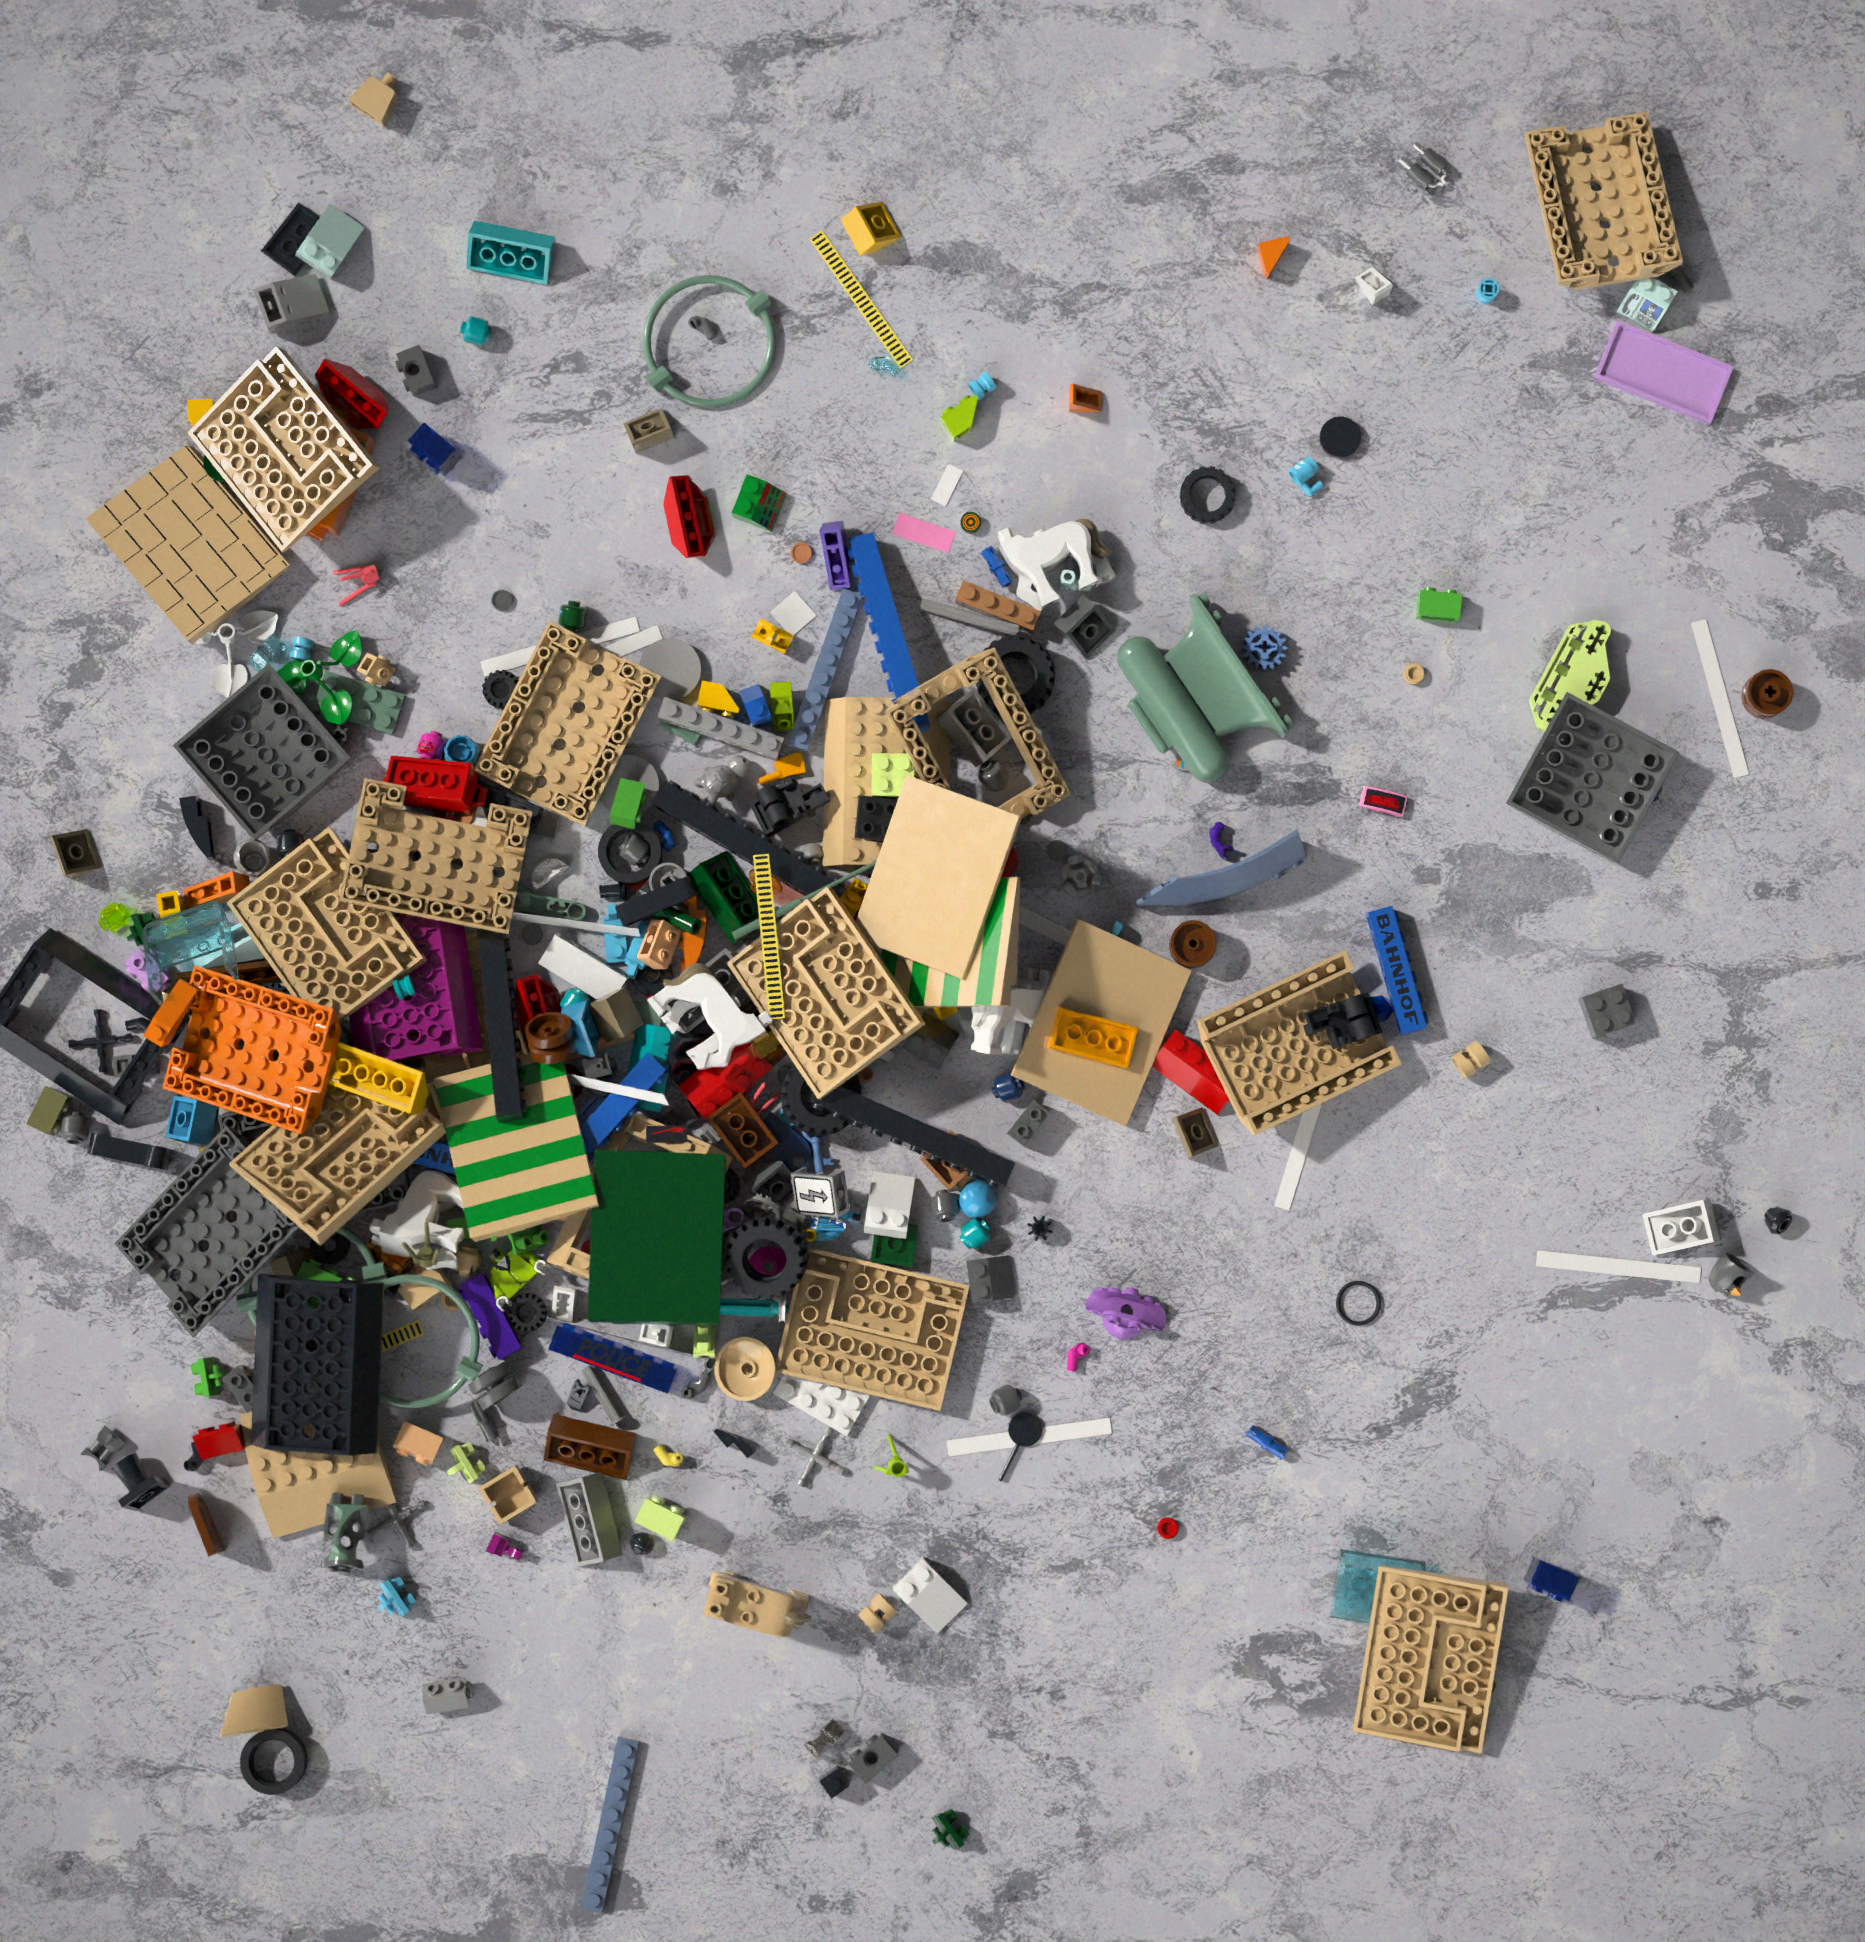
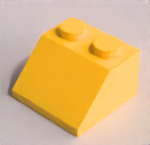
(870, 227)

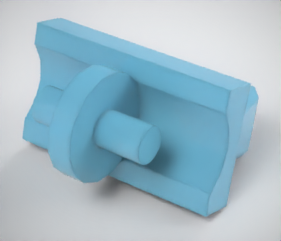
(390, 1589)

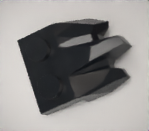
(678, 1060)

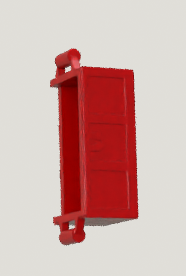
(436, 783)

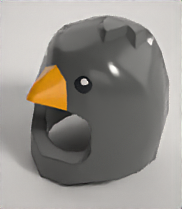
(1729, 1275)

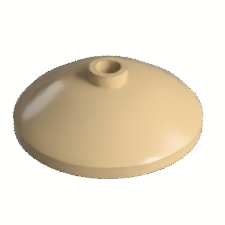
(733, 1372)

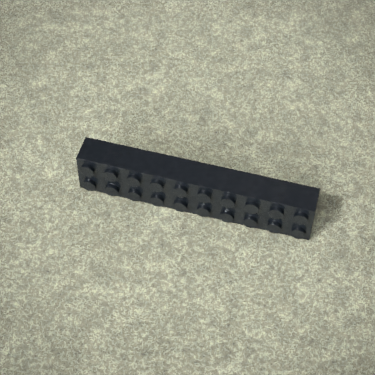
(740, 839)

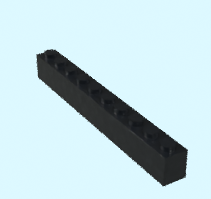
(501, 1026)
(916, 1134)

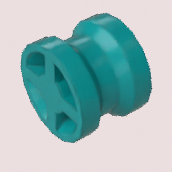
(404, 987)

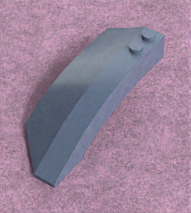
(1230, 879)

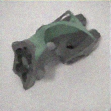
(344, 1515)

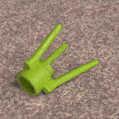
(896, 1465)

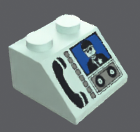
(1647, 302)

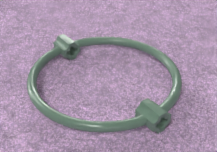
(661, 378)
(372, 1272)
(468, 1367)

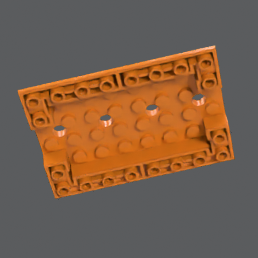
(250, 1078)

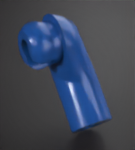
(664, 831)

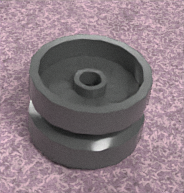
(493, 1382)

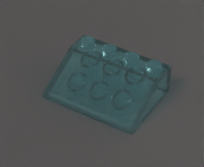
(1357, 1582)

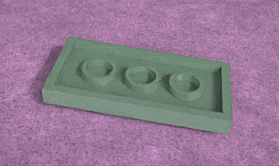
(372, 705)

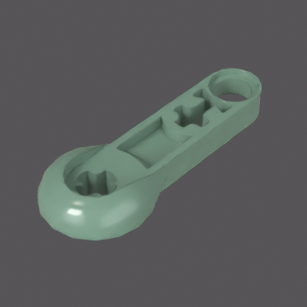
(541, 905)

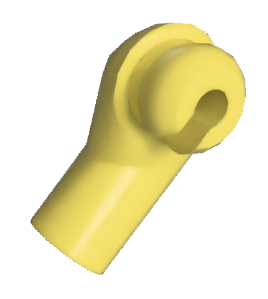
(668, 1459)

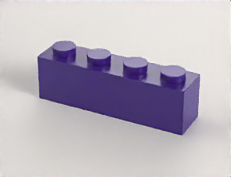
(493, 1322)

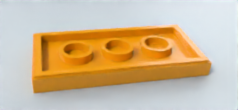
(1093, 1037)

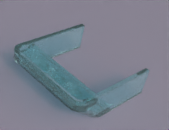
(185, 938)

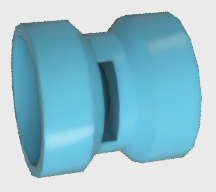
(1484, 294)
(982, 385)
(301, 649)

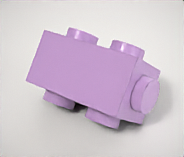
(137, 968)

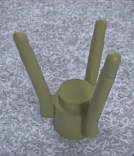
(425, 1255)

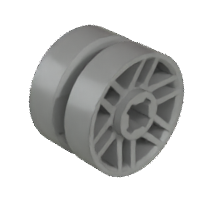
(663, 873)

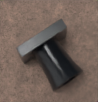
(140, 1486)

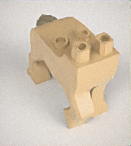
(755, 1605)

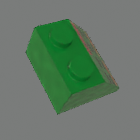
(758, 503)

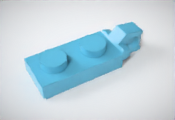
(615, 943)
(631, 960)

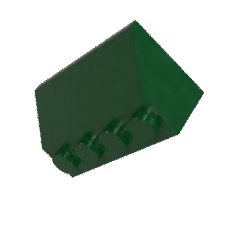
(726, 893)

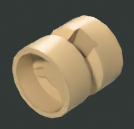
(1470, 1059)
(872, 1618)

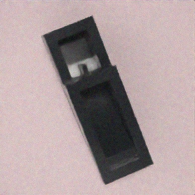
(198, 825)

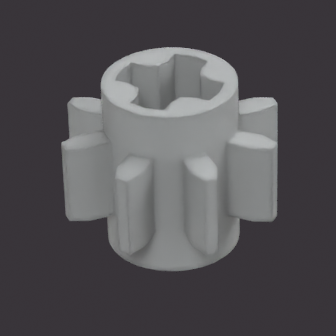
(709, 1133)

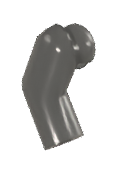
(703, 324)

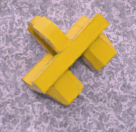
(764, 633)

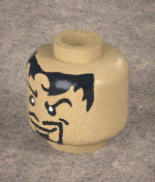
(468, 1260)

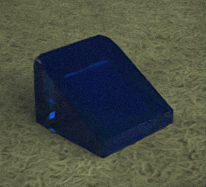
(1382, 1008)

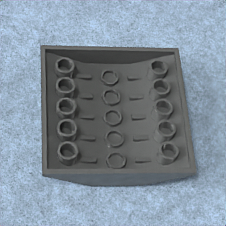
(262, 753)
(1592, 778)

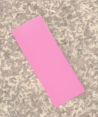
(923, 532)

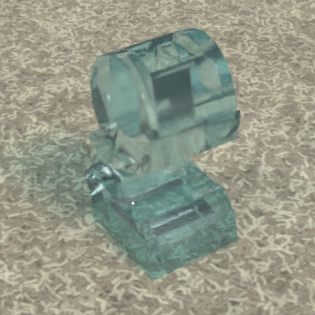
(268, 652)

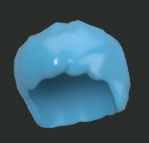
(462, 750)
(977, 1199)

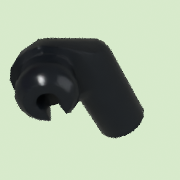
(138, 1023)

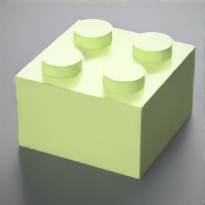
(889, 774)
(661, 1517)

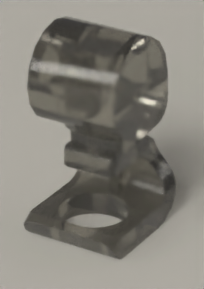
(829, 1734)

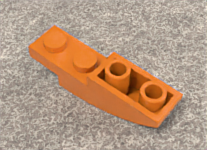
(693, 944)

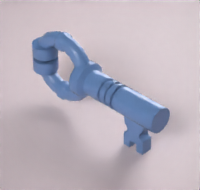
(818, 1160)

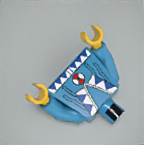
(830, 1227)

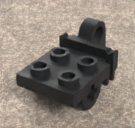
(783, 805)
(873, 817)
(1344, 1020)

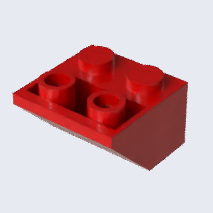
(219, 1442)

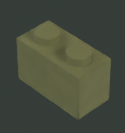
(50, 1111)

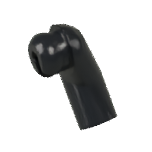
(194, 1461)

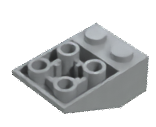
(291, 302)

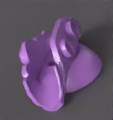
(1108, 1304)

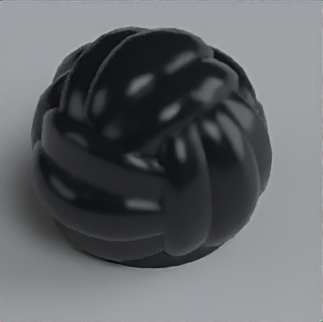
(641, 1543)

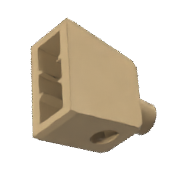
(376, 98)

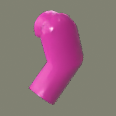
(1075, 1354)

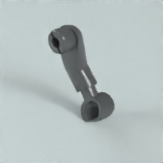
(699, 1385)

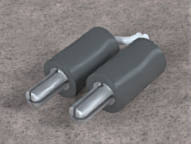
(1430, 159)

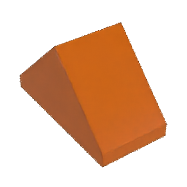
(1271, 252)
(1084, 399)

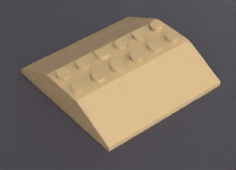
(300, 1484)

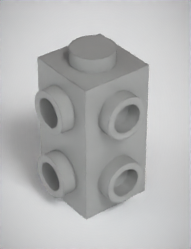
(446, 1695)

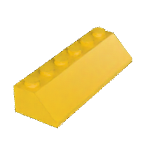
(378, 1079)

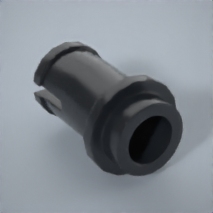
(614, 890)

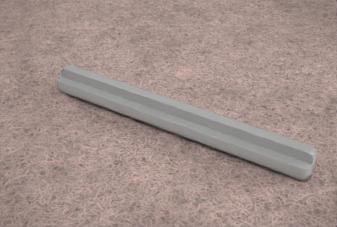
(970, 617)

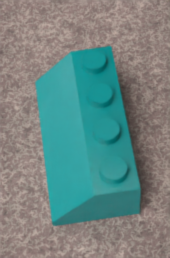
(510, 252)
(655, 1041)

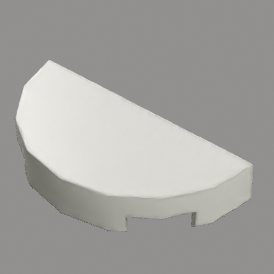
(546, 871)

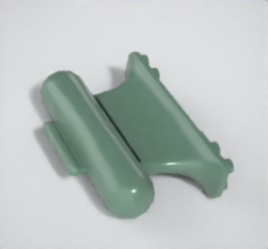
(1196, 694)

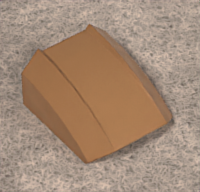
(948, 1177)

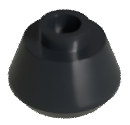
(1778, 1219)

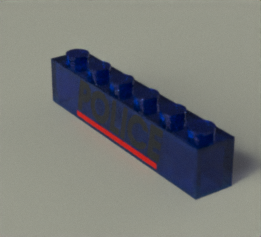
(612, 1358)

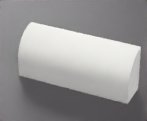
(582, 968)

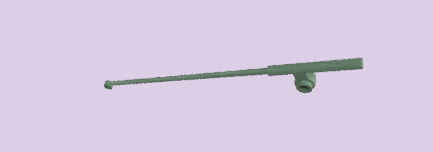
(780, 912)

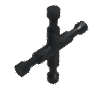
(100, 1040)

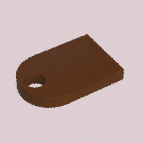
(205, 1524)

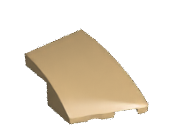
(255, 1711)

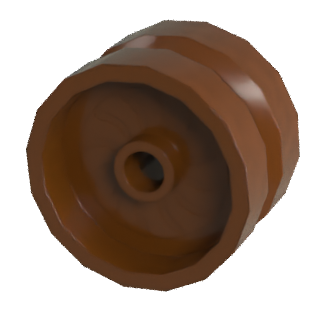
(1760, 703)
(1186, 955)
(550, 1038)

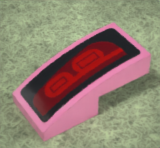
(1383, 801)

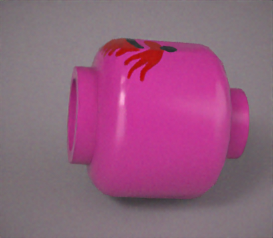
(431, 746)

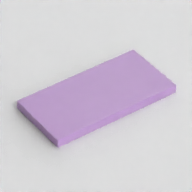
(1663, 372)

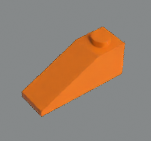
(216, 889)
(171, 1013)

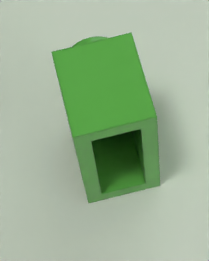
(1439, 605)
(627, 803)

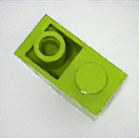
(960, 419)
(782, 705)

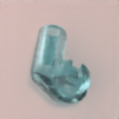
(883, 363)

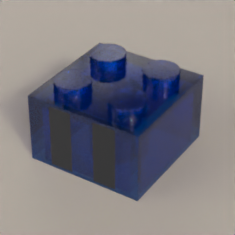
(434, 449)
(1552, 1579)

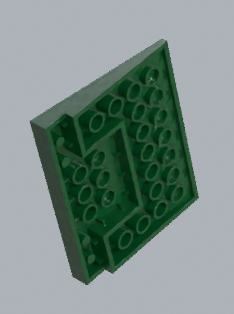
(656, 1238)

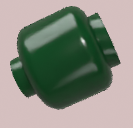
(572, 616)

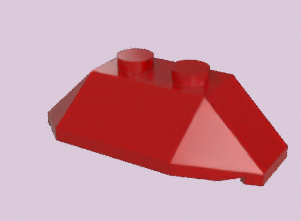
(353, 392)
(688, 517)
(534, 998)

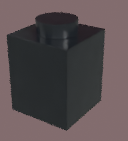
(834, 1782)

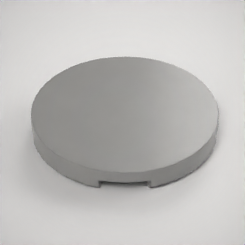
(676, 664)
(635, 769)

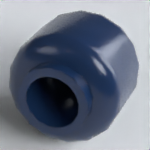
(1007, 1087)

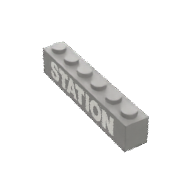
(721, 728)

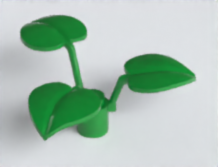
(339, 705)

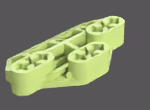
(1575, 679)

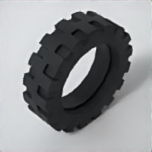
(1220, 477)

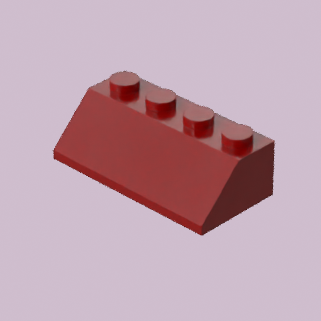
(1191, 1071)
(715, 1086)

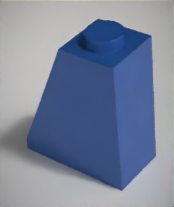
(756, 706)

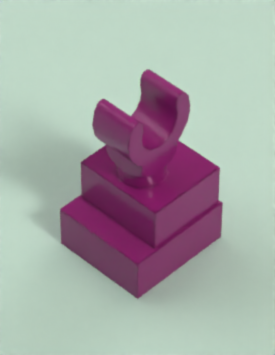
(499, 1545)

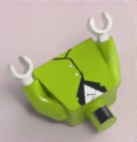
(512, 1273)

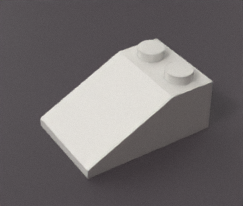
(889, 1205)
(1681, 1227)
(929, 1595)

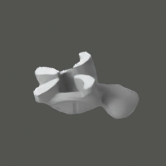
(722, 779)

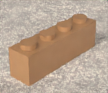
(997, 606)

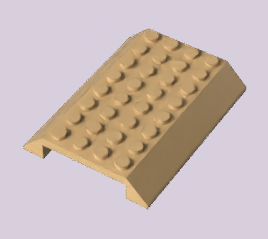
(852, 733)
(1271, 1063)

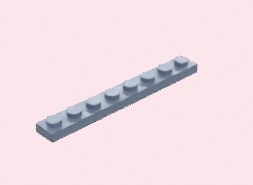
(825, 670)
(610, 1824)

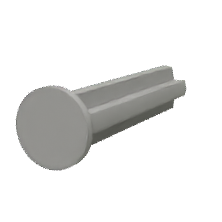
(602, 1395)

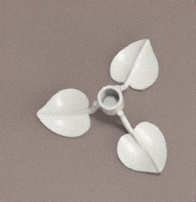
(258, 627)

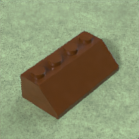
(589, 1446)

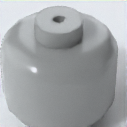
(812, 853)

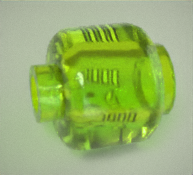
(113, 917)

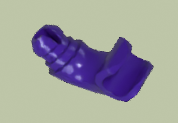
(1215, 835)

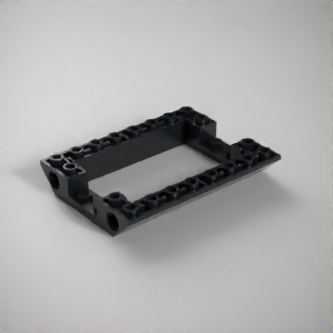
(37, 961)

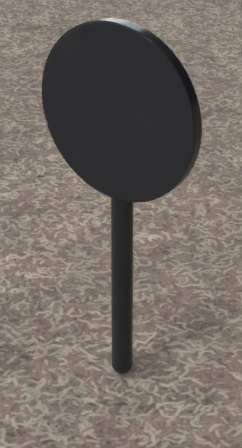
(1024, 1431)

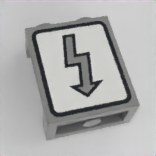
(820, 1193)

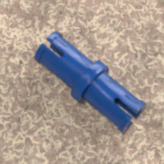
(997, 567)
(1266, 1442)

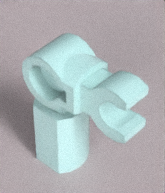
(1070, 582)

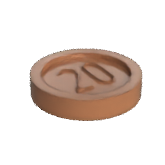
(801, 553)

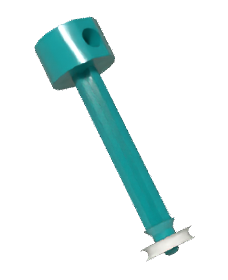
(754, 1307)

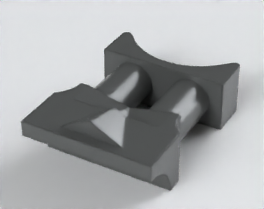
(110, 1441)

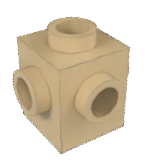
(376, 669)

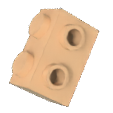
(659, 944)
(417, 1443)

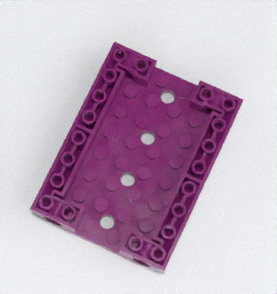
(440, 1011)

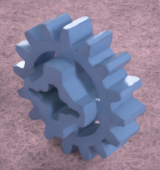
(1264, 639)

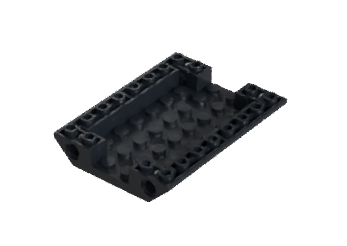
(342, 1367)

